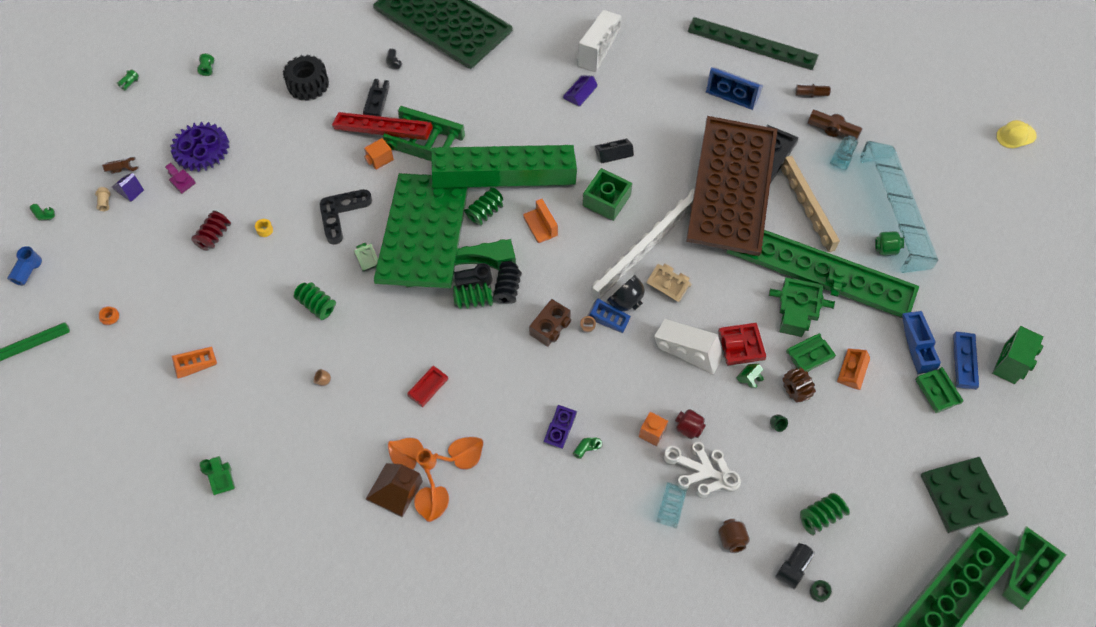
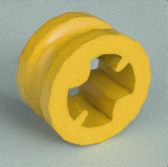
(263, 232)

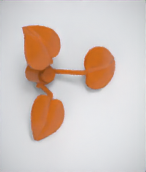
(408, 451)

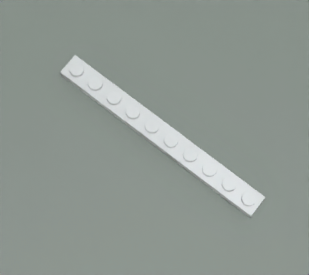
(638, 251)

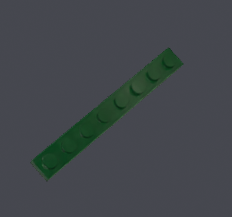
(753, 43)

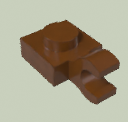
(116, 166)

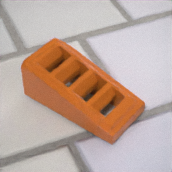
(184, 358)

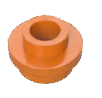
(106, 312)

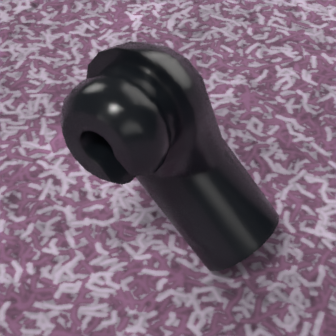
(393, 61)

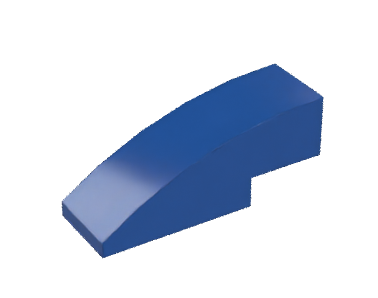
(920, 342)

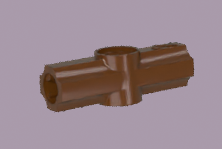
(834, 125)

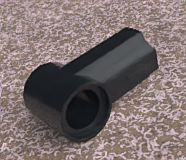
(473, 276)
(793, 568)

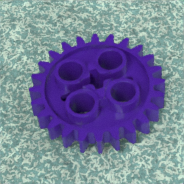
(199, 146)

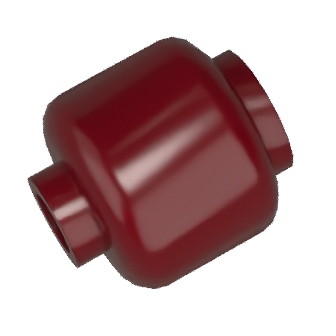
(690, 424)

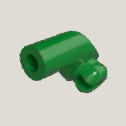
(587, 444)
(206, 468)

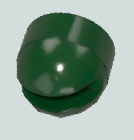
(778, 422)

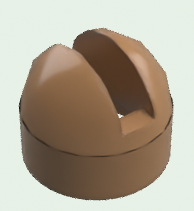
(588, 320)
(322, 377)

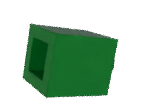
(794, 322)

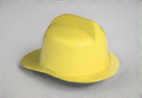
(1016, 134)

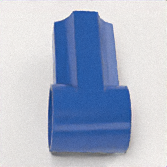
(26, 262)

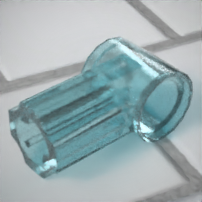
(844, 155)

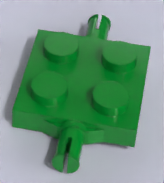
(802, 296)

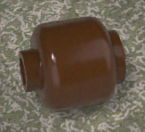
(733, 535)

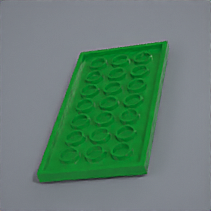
(421, 234)

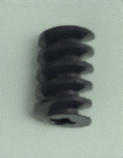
(507, 283)

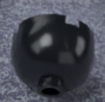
(628, 295)

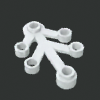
(704, 470)

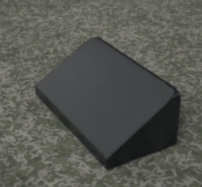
(614, 150)

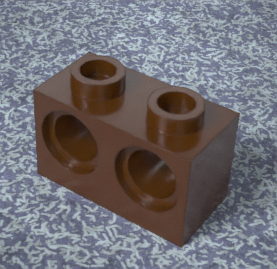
(546, 321)

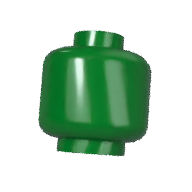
(889, 243)

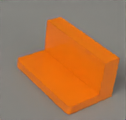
(541, 222)

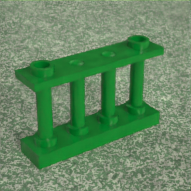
(440, 126)

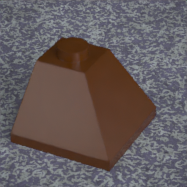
(395, 488)

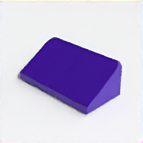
(581, 90)

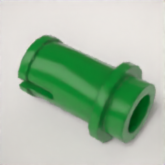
(128, 79)

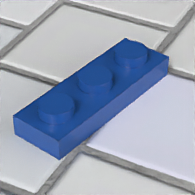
(966, 360)

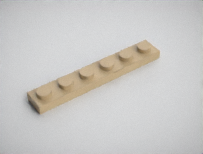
(812, 207)

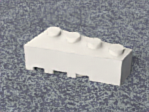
(598, 40)

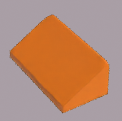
(854, 368)

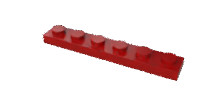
(382, 125)

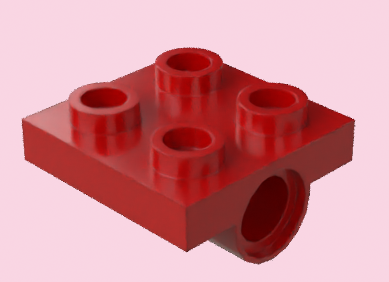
(742, 344)

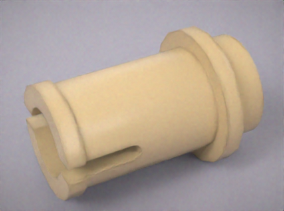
(103, 198)

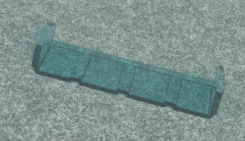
(899, 194)

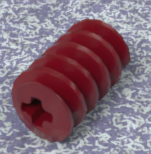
(211, 229)

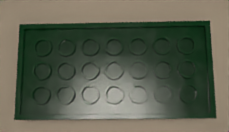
(451, 26)

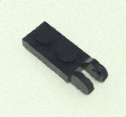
(376, 98)

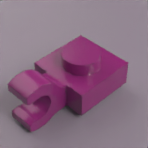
(180, 180)

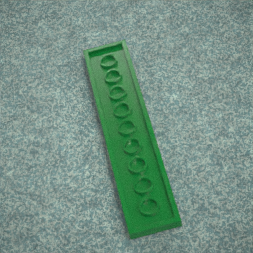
(813, 265)

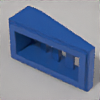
(605, 307)

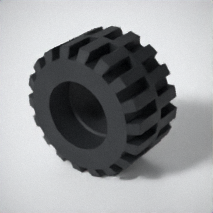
(306, 77)

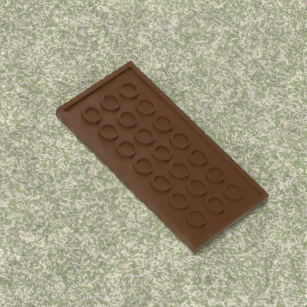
(732, 186)

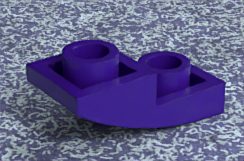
(560, 426)

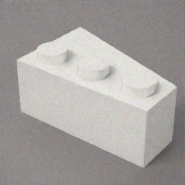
(690, 344)

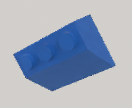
(733, 88)

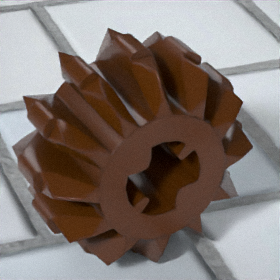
(798, 385)

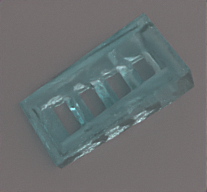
(666, 519)

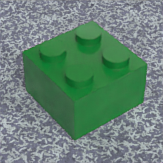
(607, 194)
(1018, 355)

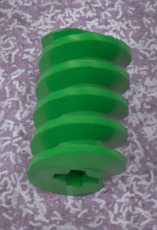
(484, 205)
(472, 296)
(314, 300)
(823, 512)

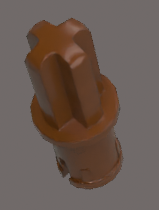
(812, 90)

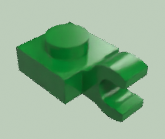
(838, 277)
(221, 479)

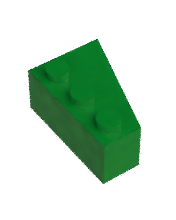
(1031, 567)

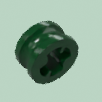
(814, 592)

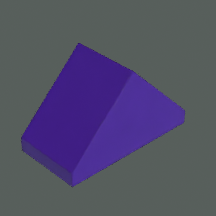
(128, 187)

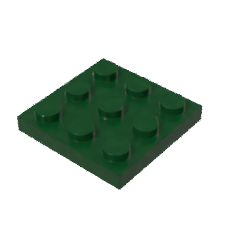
(964, 494)

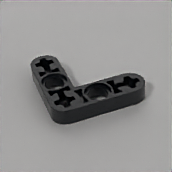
(336, 208)

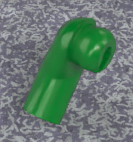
(42, 214)

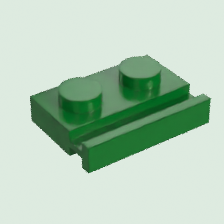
(811, 353)
(939, 390)

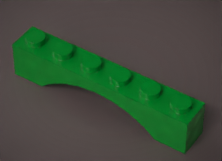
(488, 253)

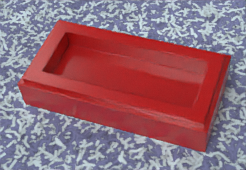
(427, 386)

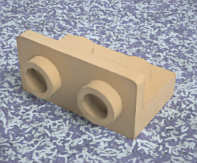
(668, 282)

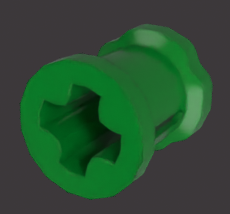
(205, 64)

